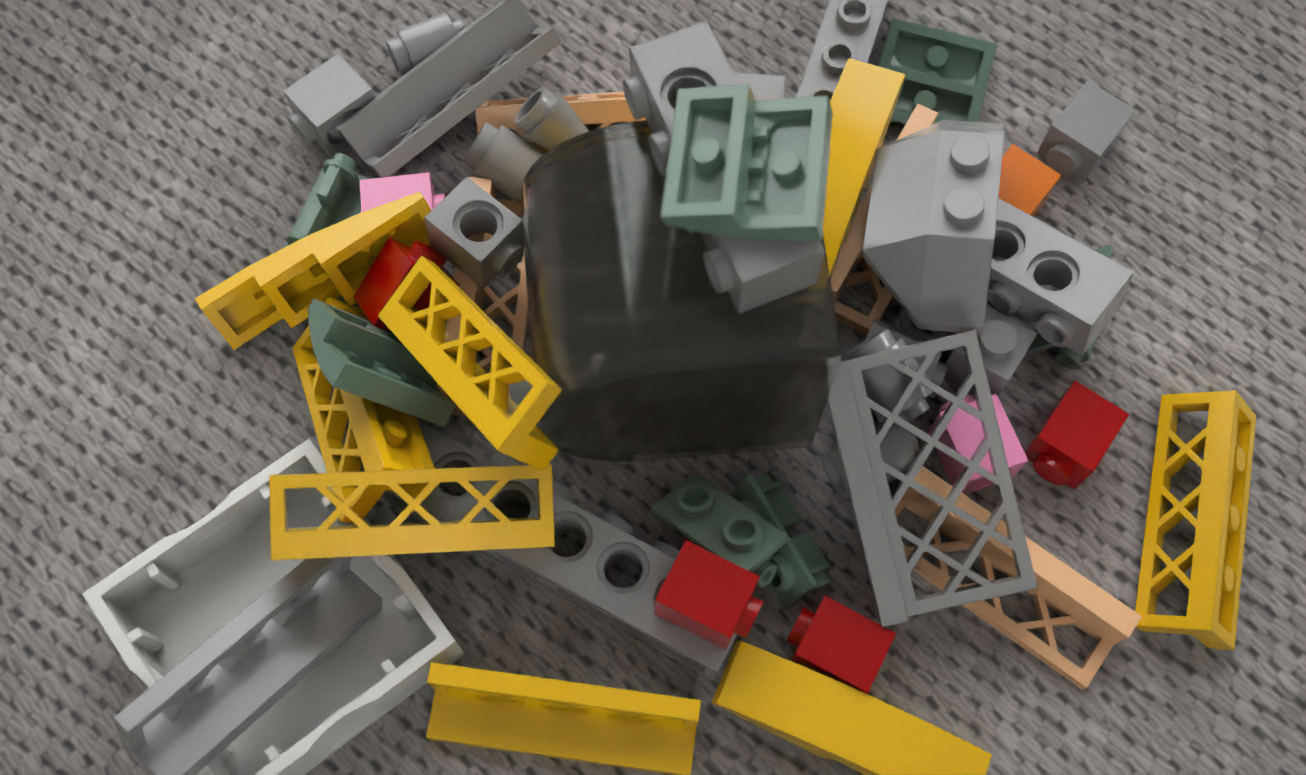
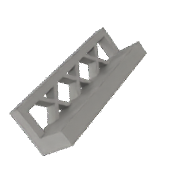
(446, 87)
(245, 667)

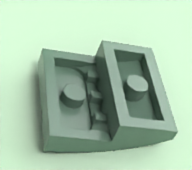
(940, 71)
(748, 164)
(373, 364)

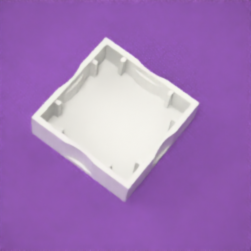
(210, 572)

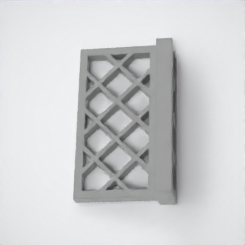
(871, 495)

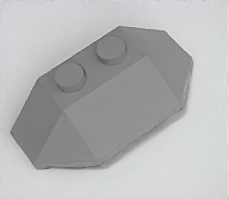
(937, 222)

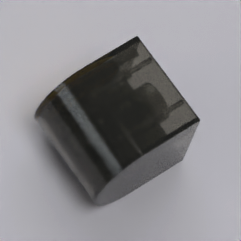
(640, 334)

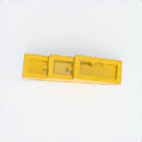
(860, 120)
(314, 267)
(839, 719)

